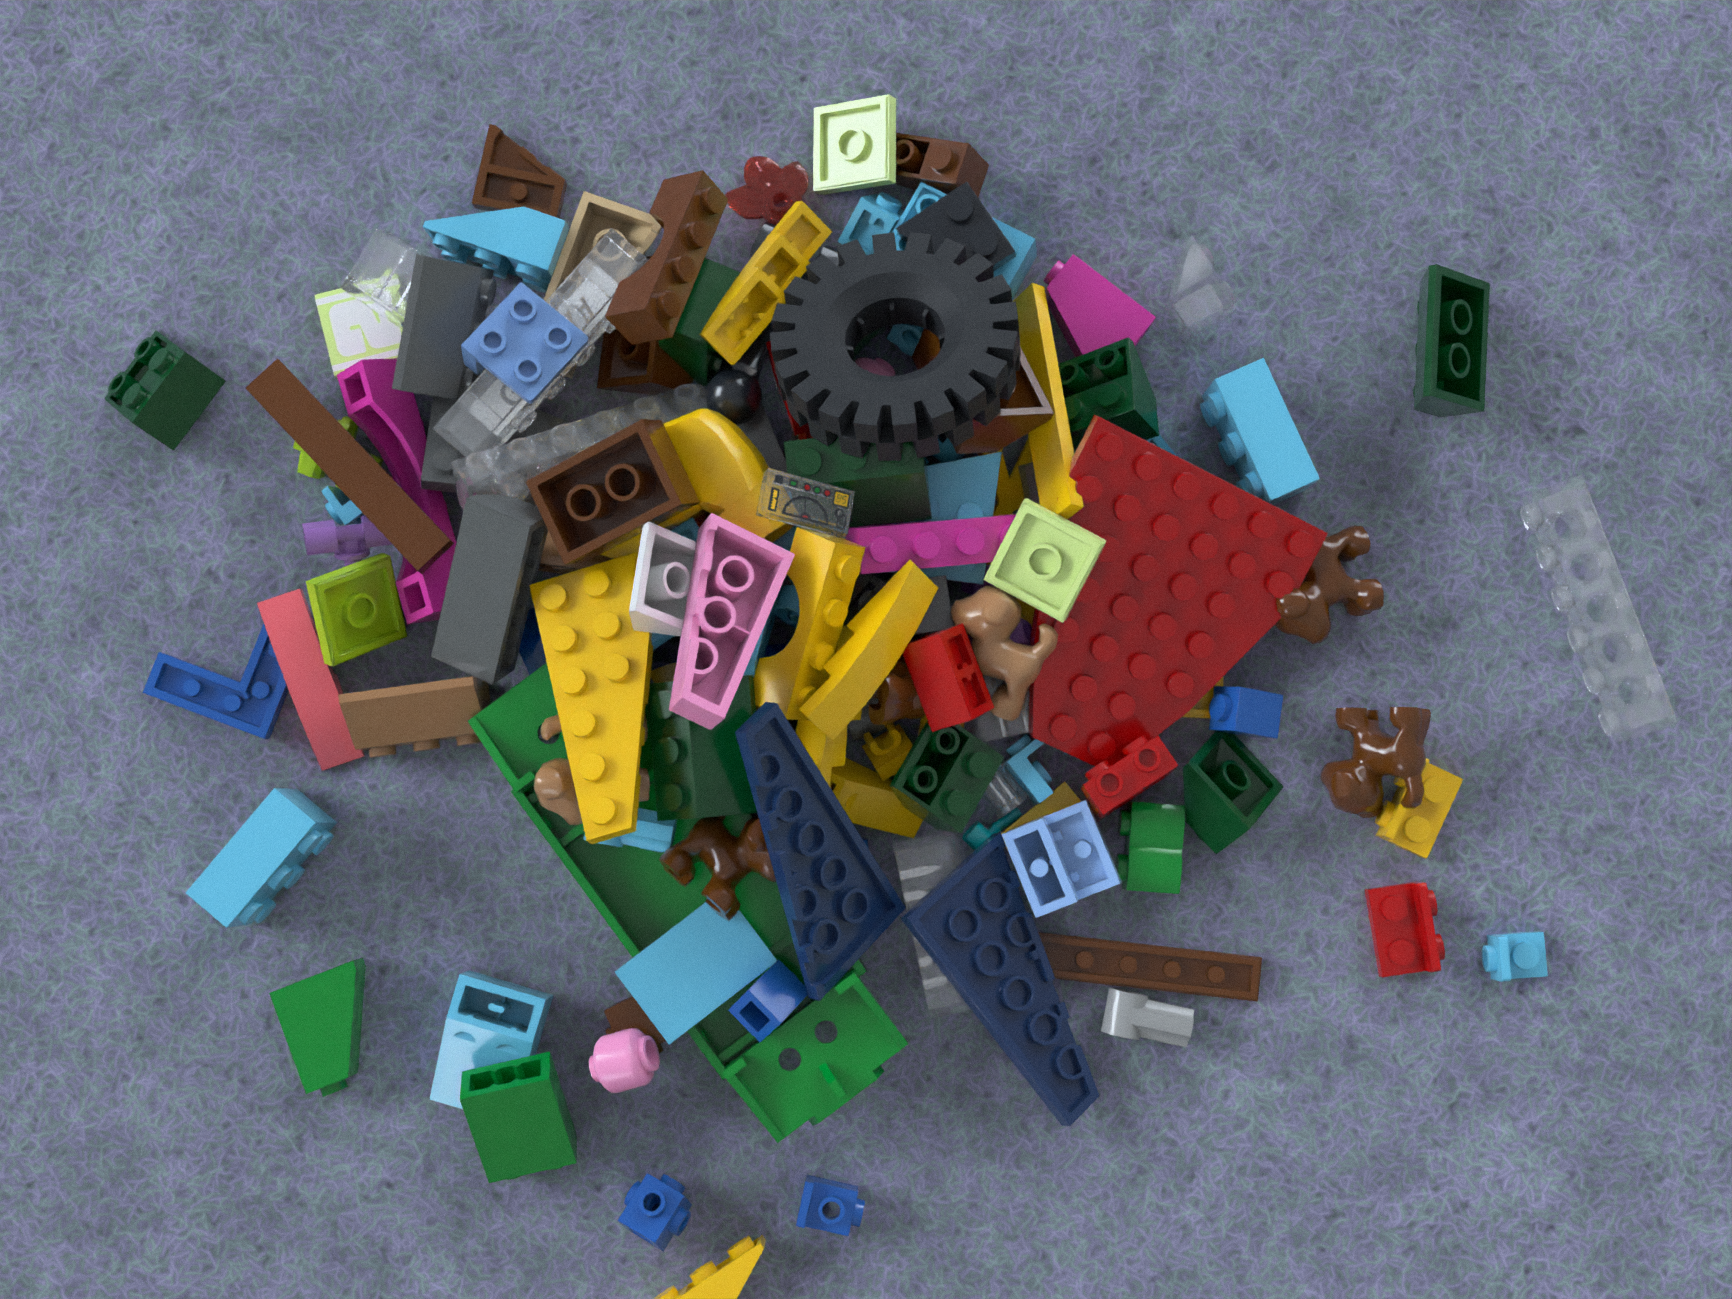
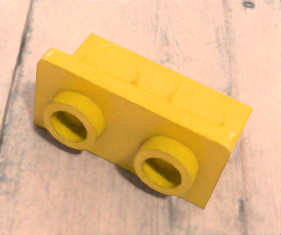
(1419, 827)

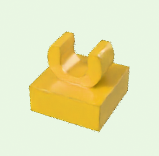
(887, 750)

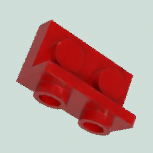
(1404, 929)

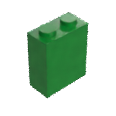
(518, 1117)

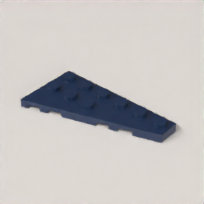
(823, 869)
(997, 964)

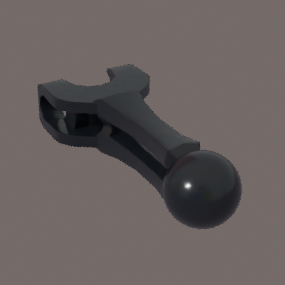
(737, 390)

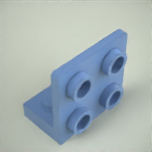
(523, 343)

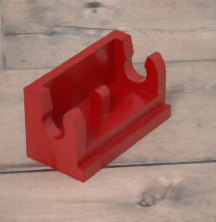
(947, 678)

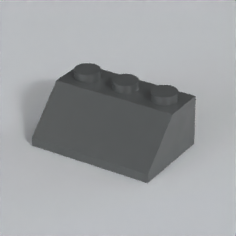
(441, 312)

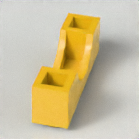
(824, 580)

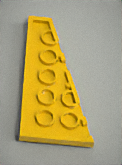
(599, 687)

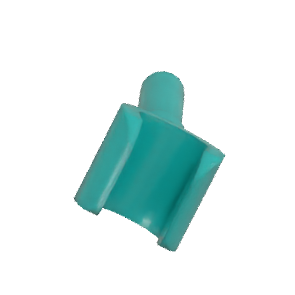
(977, 833)

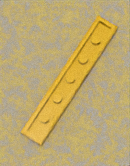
(1052, 441)

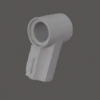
(1136, 1016)

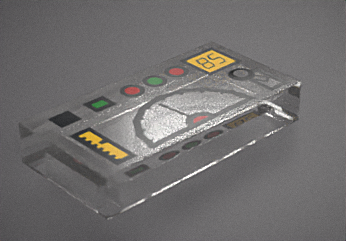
(805, 503)

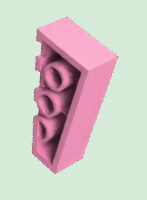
(725, 611)

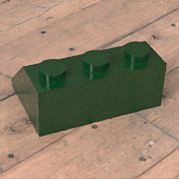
(1451, 343)
(883, 489)
(696, 767)

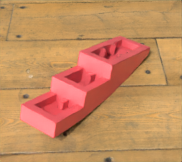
(308, 679)

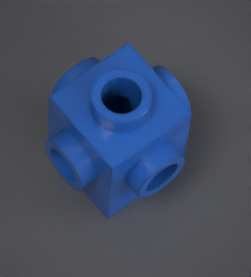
(651, 1224)

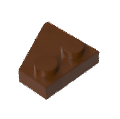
(515, 178)

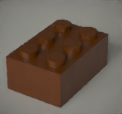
(612, 491)

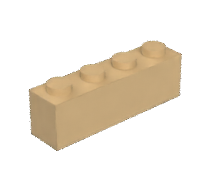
(590, 224)

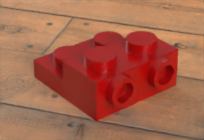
(1117, 784)

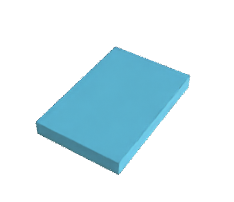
(694, 969)

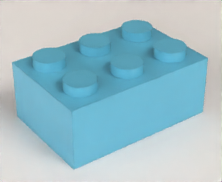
(1258, 434)
(262, 858)

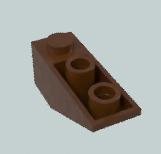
(938, 163)

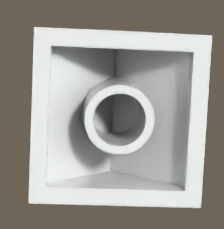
(661, 581)

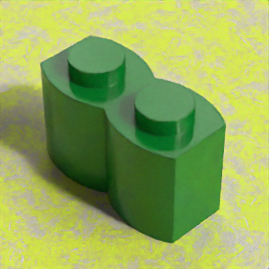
(1151, 847)

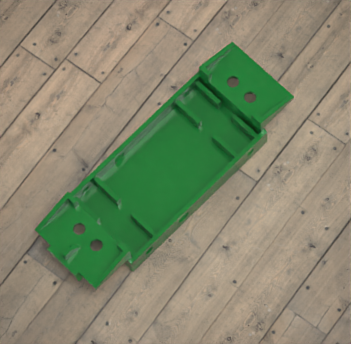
(646, 902)

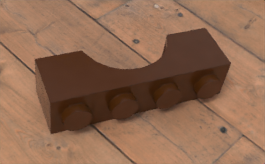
(654, 296)

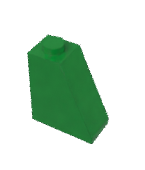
(324, 1025)

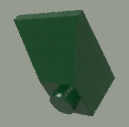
(1225, 790)

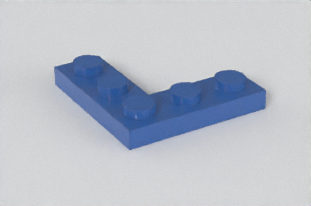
(243, 704)

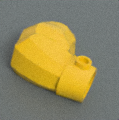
(723, 472)

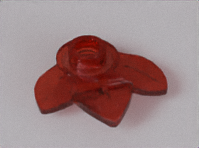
(767, 187)

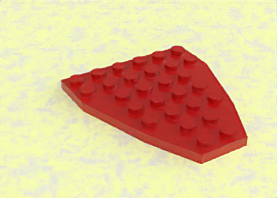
(1169, 600)

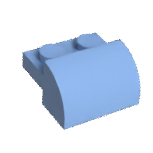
(1061, 858)

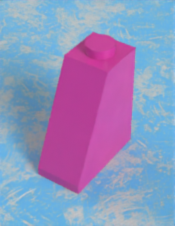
(1092, 308)

